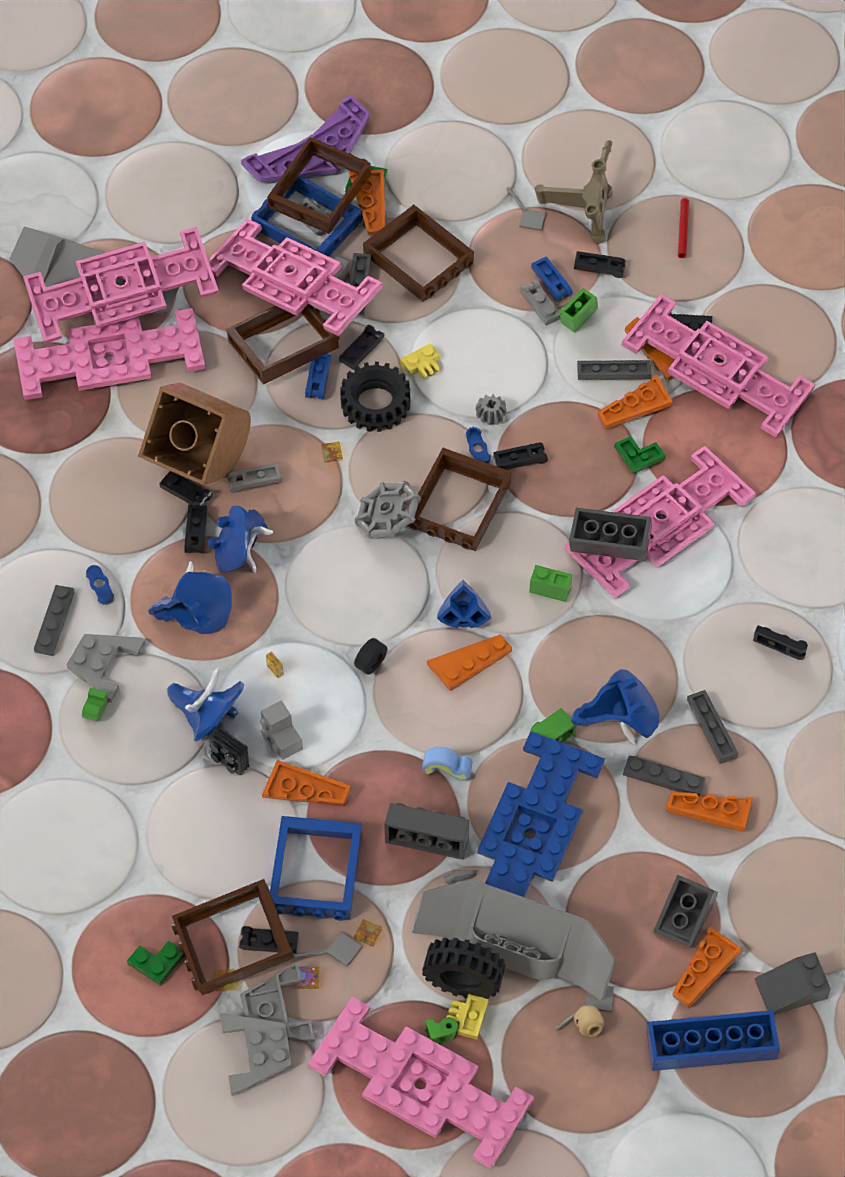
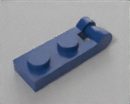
(551, 278)
(318, 377)

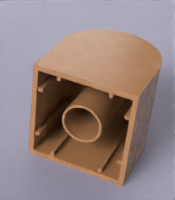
(195, 434)

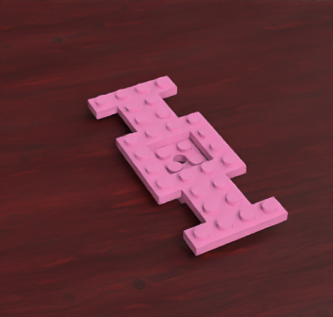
(310, 281)
(98, 284)
(89, 362)
(738, 372)
(680, 505)
(396, 1071)

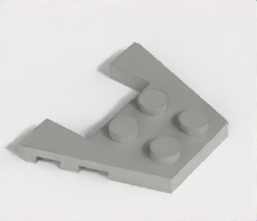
(95, 656)
(267, 1003)
(266, 1049)

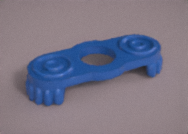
(474, 438)
(103, 593)

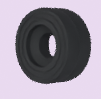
(370, 656)

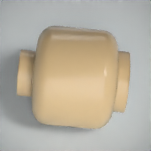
(589, 1021)

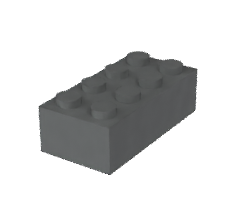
(610, 534)
(426, 830)

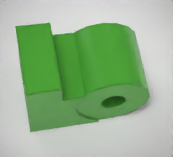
(95, 704)
(441, 1031)

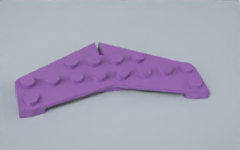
(339, 130)

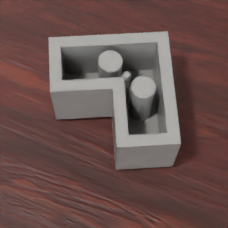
(278, 729)

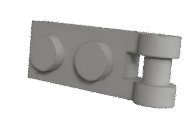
(540, 303)
(254, 477)

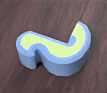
(448, 762)

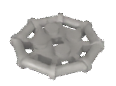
(390, 497)

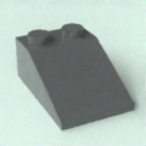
(685, 911)
(794, 984)

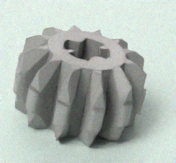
(491, 409)

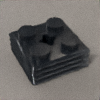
(229, 751)

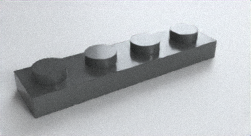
(360, 270)
(614, 369)
(54, 620)
(712, 726)
(663, 776)

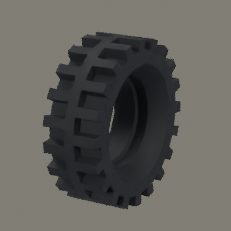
(375, 377)
(463, 968)

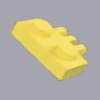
(421, 361)
(469, 1015)

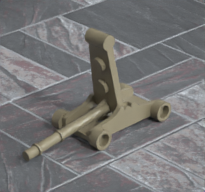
(591, 198)

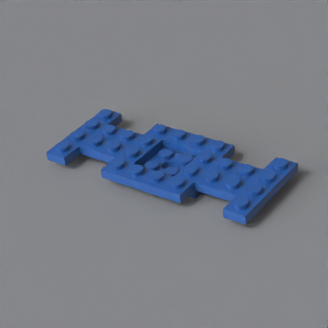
(541, 811)

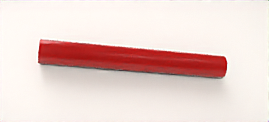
(683, 228)

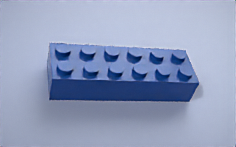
(712, 1040)

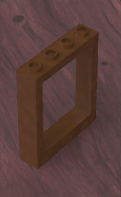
(328, 153)
(400, 226)
(268, 318)
(470, 468)
(220, 904)

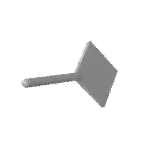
(530, 218)
(342, 949)
(603, 1005)

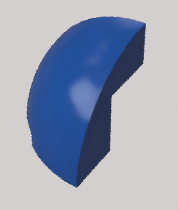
(463, 608)

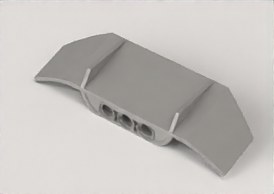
(57, 260)
(524, 932)

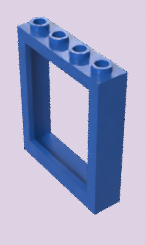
(352, 216)
(317, 827)

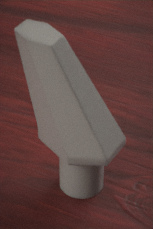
(459, 875)

